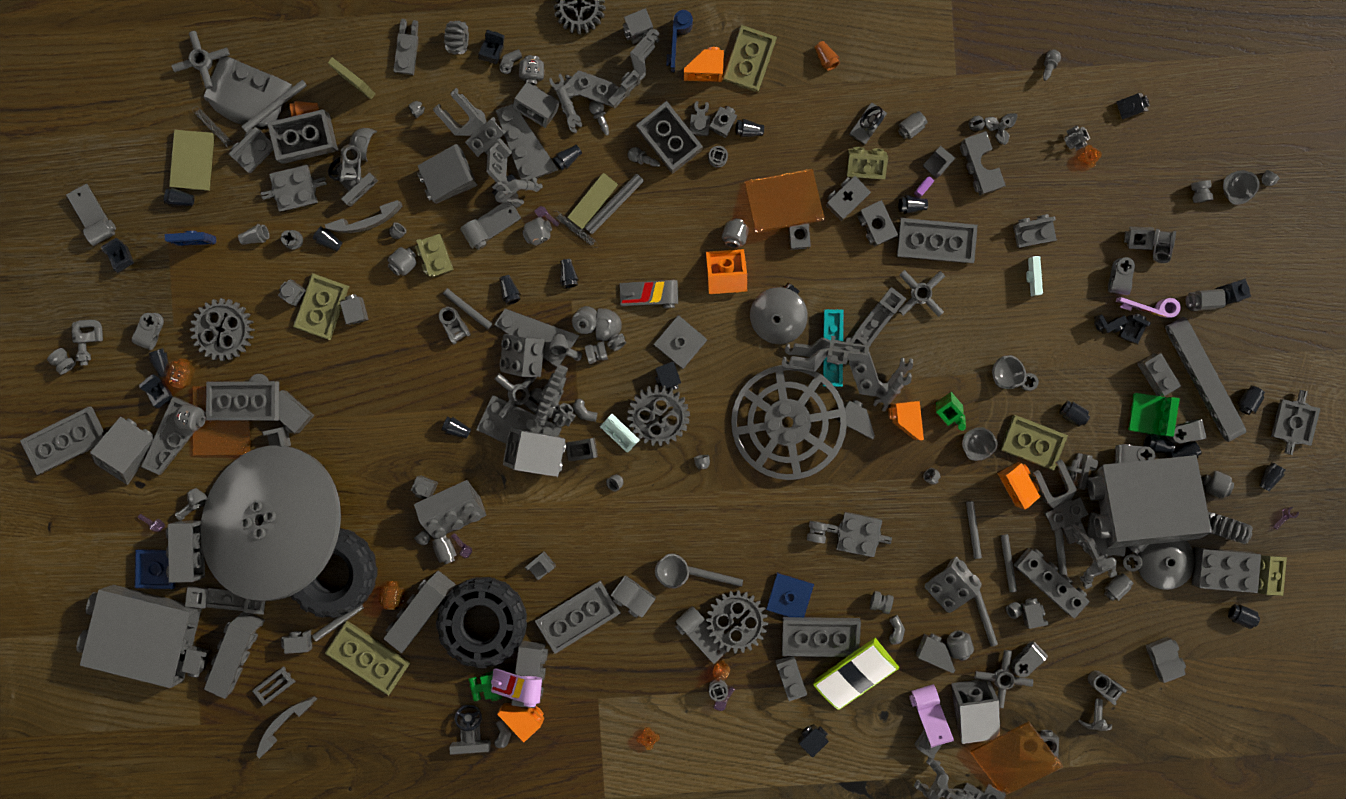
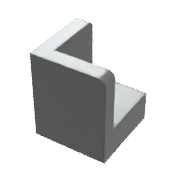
(938, 162)
(278, 437)
(541, 565)

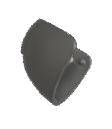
(361, 139)
(1240, 186)
(607, 324)
(1009, 372)
(979, 443)
(672, 571)

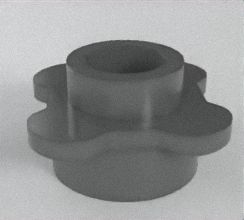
(616, 342)

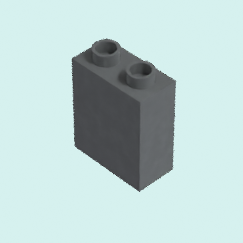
(1149, 502)
(138, 635)

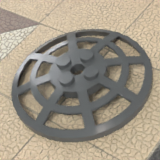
(801, 423)

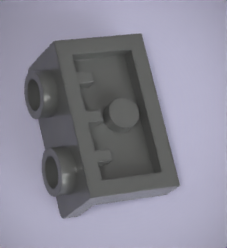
(252, 149)
(1034, 232)

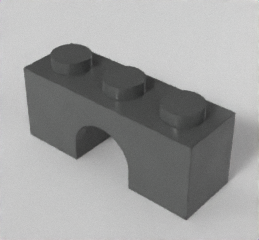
(984, 179)

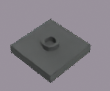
(680, 342)

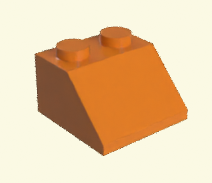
(706, 66)
(726, 271)
(908, 418)
(1019, 485)
(522, 720)

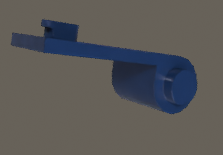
(681, 25)

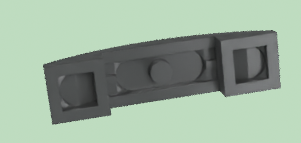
(388, 211)
(878, 317)
(222, 599)
(268, 739)

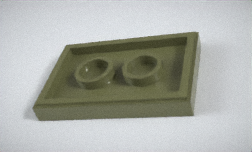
(749, 58)
(351, 78)
(191, 160)
(321, 306)
(1033, 442)

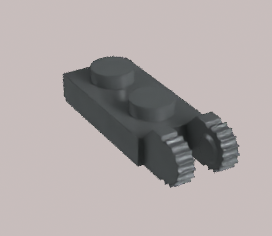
(406, 49)

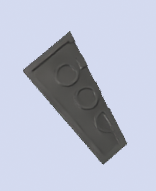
(527, 151)
(523, 326)
(167, 441)

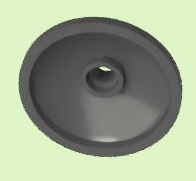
(781, 303)
(1156, 568)

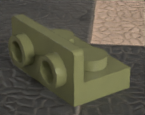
(867, 163)
(434, 256)
(1272, 575)

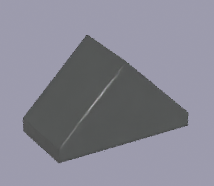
(581, 449)

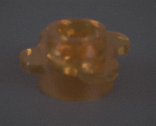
(1089, 150)
(721, 671)
(643, 738)

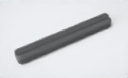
(613, 204)

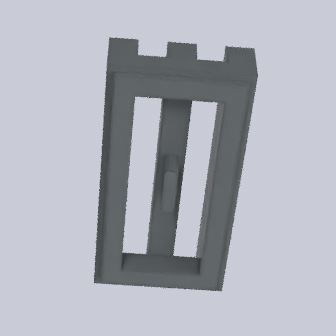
(286, 676)

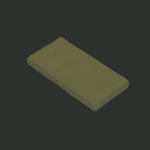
(367, 658)

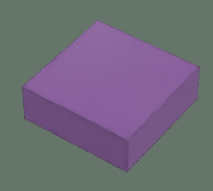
(923, 187)

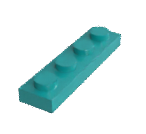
(833, 327)

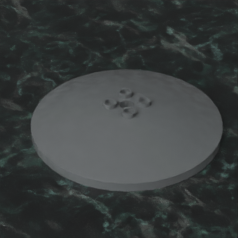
(297, 528)

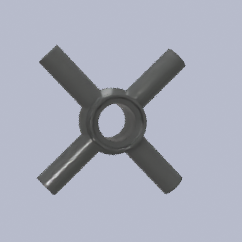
(195, 55)
(927, 287)
(511, 395)
(1000, 672)

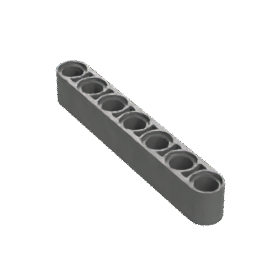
(1205, 379)

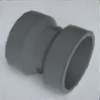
(718, 160)
(1202, 191)
(600, 350)
(61, 361)
(818, 527)
(881, 602)
(718, 687)

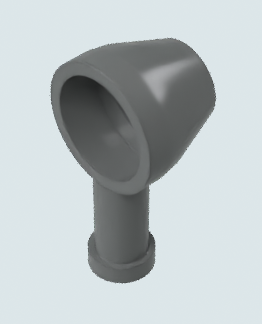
(560, 347)
(195, 500)

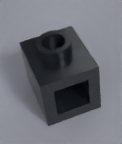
(668, 376)
(813, 739)

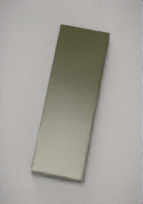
(593, 201)

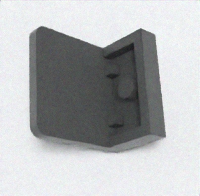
(521, 356)
(953, 585)

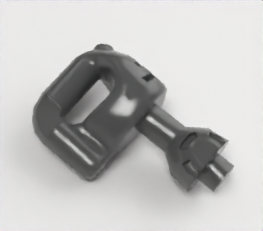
(81, 338)

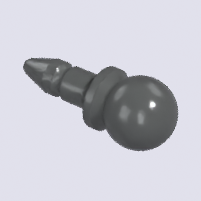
(1051, 61)
(597, 109)
(637, 155)

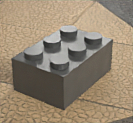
(302, 136)
(669, 137)
(450, 510)
(185, 551)
(1226, 570)
(530, 663)

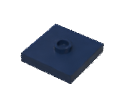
(190, 238)
(151, 569)
(789, 596)

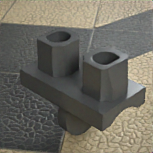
(1080, 469)

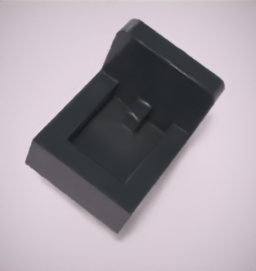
(492, 47)
(1133, 105)
(118, 254)
(1236, 291)
(1114, 325)
(1134, 328)
(156, 390)

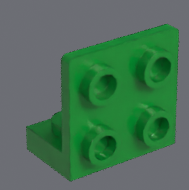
(1154, 414)

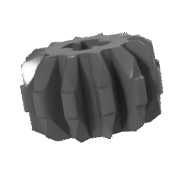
(456, 37)

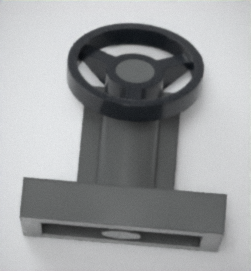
(868, 123)
(356, 190)
(470, 733)

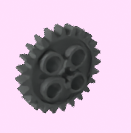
(205, 324)
(551, 395)
(647, 402)
(748, 635)

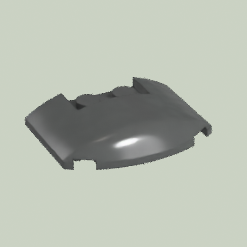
(243, 91)

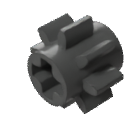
(1076, 137)
(563, 415)

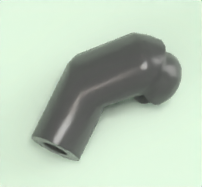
(508, 60)
(581, 411)
(898, 632)
(504, 735)

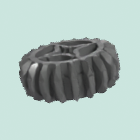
(586, 8)
(1230, 528)

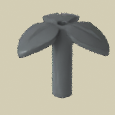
(1007, 122)
(1098, 724)

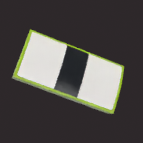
(855, 674)

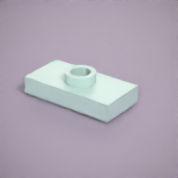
(1034, 276)
(619, 433)

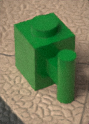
(951, 410)
(485, 686)

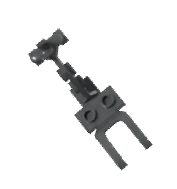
(603, 90)
(486, 138)
(860, 362)
(1066, 515)
(940, 787)

